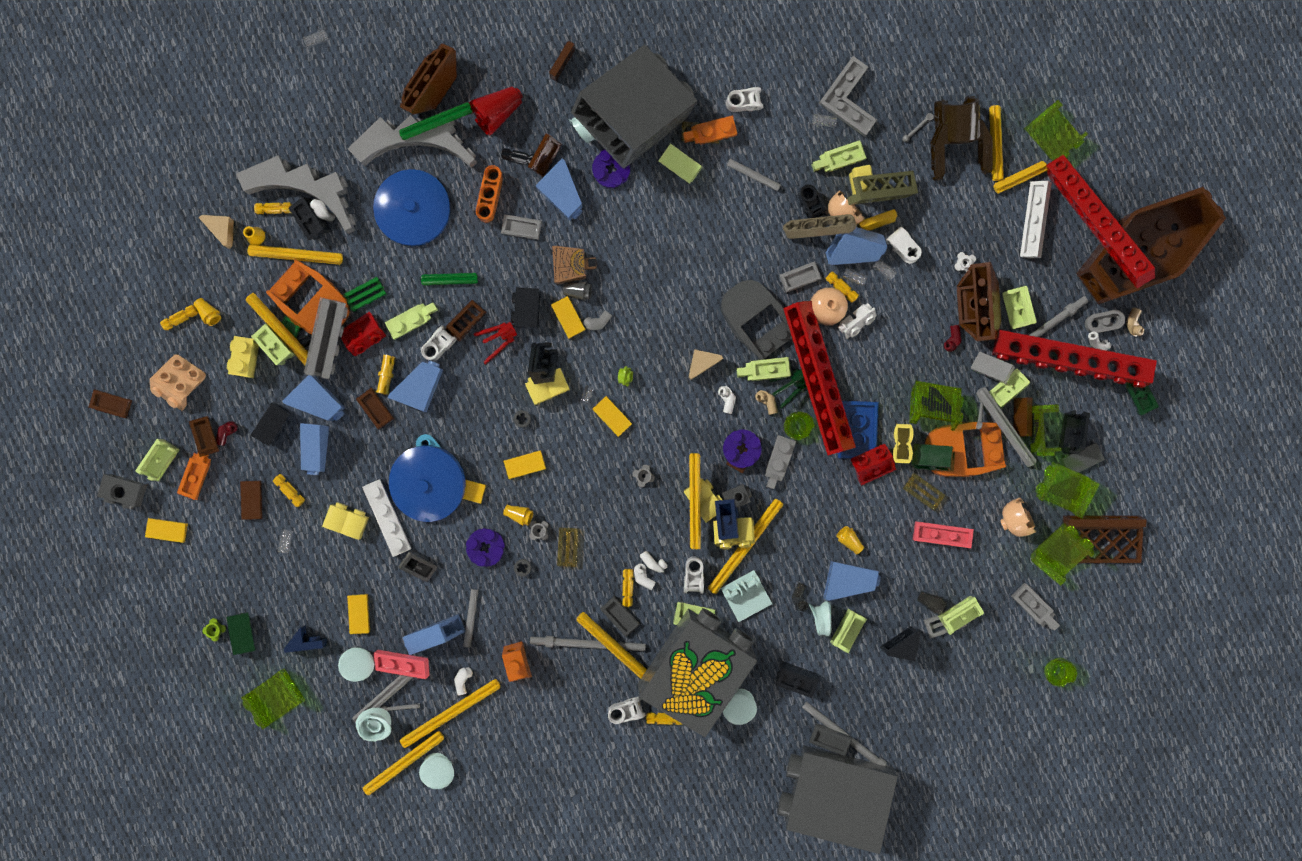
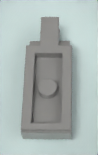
(779, 460)
(1035, 607)

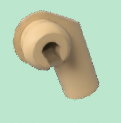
(1132, 323)
(767, 399)

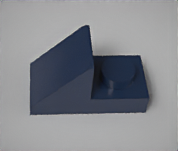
(727, 519)
(300, 643)

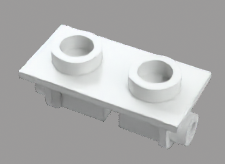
(864, 316)

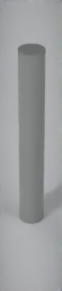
(753, 174)
(470, 618)

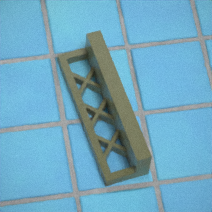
(886, 192)

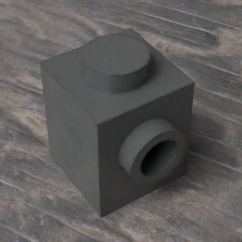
(739, 493)

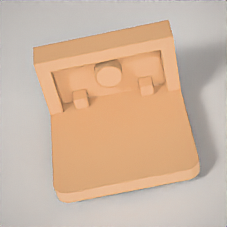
(176, 381)

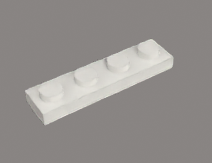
(1035, 219)
(386, 517)

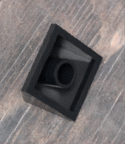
(903, 645)

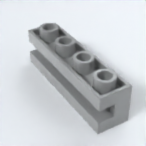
(325, 338)

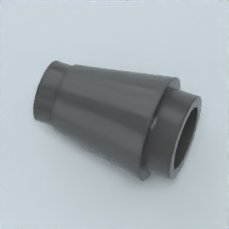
(578, 290)

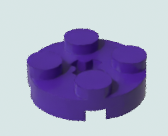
(601, 173)
(736, 439)
(480, 557)

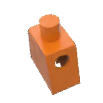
(516, 662)

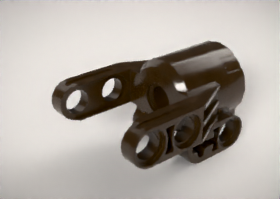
(958, 126)

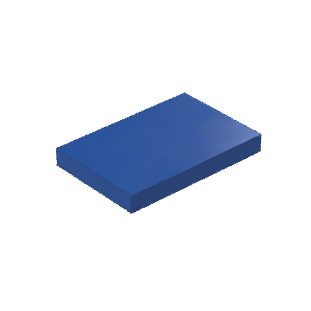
(863, 425)

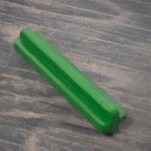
(446, 279)

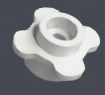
(960, 262)

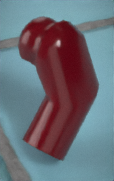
(955, 339)
(224, 431)

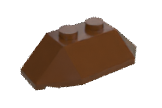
(430, 81)
(979, 302)

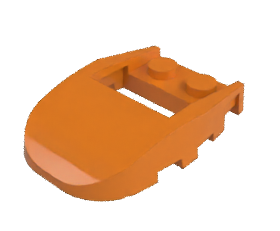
(290, 284)
(991, 447)

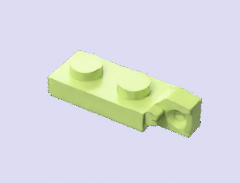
(840, 157)
(410, 320)
(766, 369)

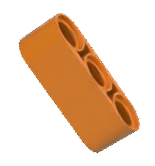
(488, 184)

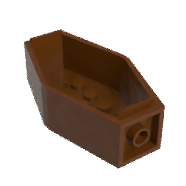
(1167, 250)

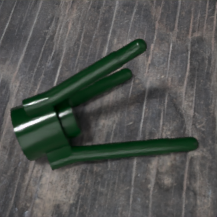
(797, 380)

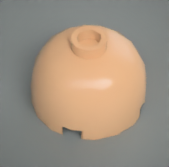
(839, 206)
(829, 306)
(1017, 519)

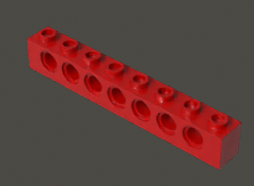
(1101, 222)
(1143, 367)
(819, 377)

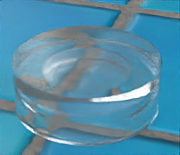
(586, 395)

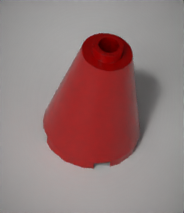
(495, 108)

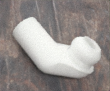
(321, 210)
(728, 397)
(652, 564)
(460, 679)

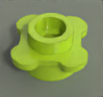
(625, 376)
(208, 630)

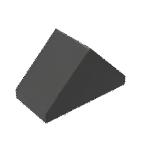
(418, 566)

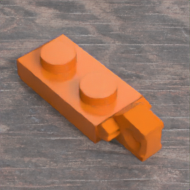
(711, 131)
(194, 476)

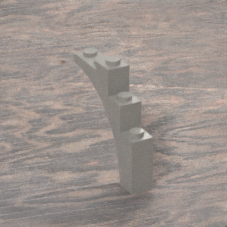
(383, 138)
(277, 175)

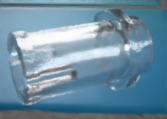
(316, 38)
(824, 120)
(885, 269)
(854, 277)
(285, 541)

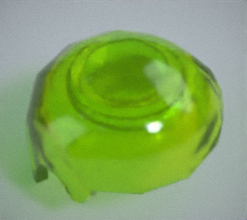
(806, 425)
(1066, 675)

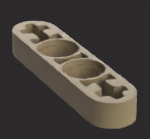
(840, 225)

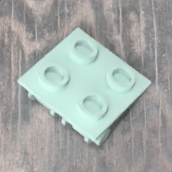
(746, 596)

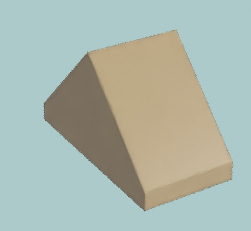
(221, 227)
(702, 361)

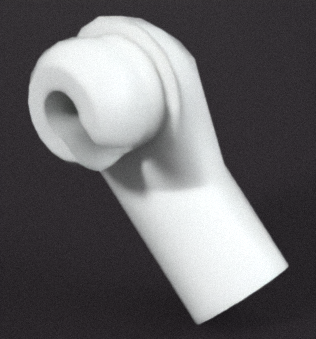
(1095, 343)
(641, 577)

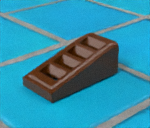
(450, 326)

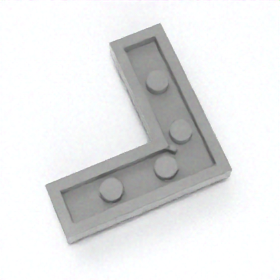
(838, 104)

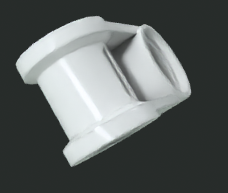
(748, 99)
(902, 244)
(438, 343)
(694, 578)
(627, 710)

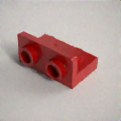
(362, 334)
(873, 464)

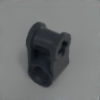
(812, 204)

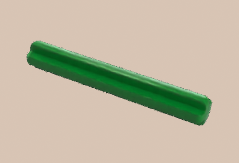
(435, 121)

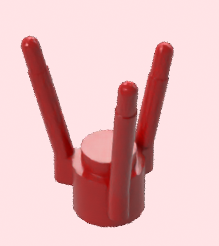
(506, 331)

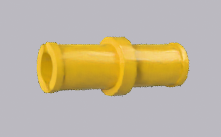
(385, 374)

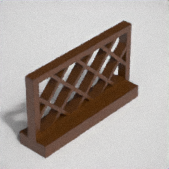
(1108, 523)

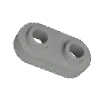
(1103, 321)

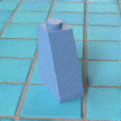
(560, 190)
(856, 247)
(418, 386)
(315, 399)
(313, 447)
(849, 580)
(434, 634)

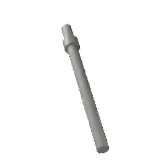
(1069, 310)
(550, 641)
(855, 744)

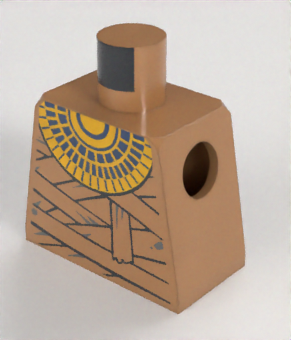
(570, 264)

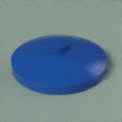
(411, 207)
(427, 483)

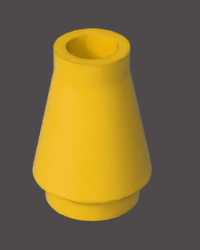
(257, 236)
(207, 312)
(519, 514)
(849, 539)

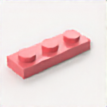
(943, 534)
(401, 664)

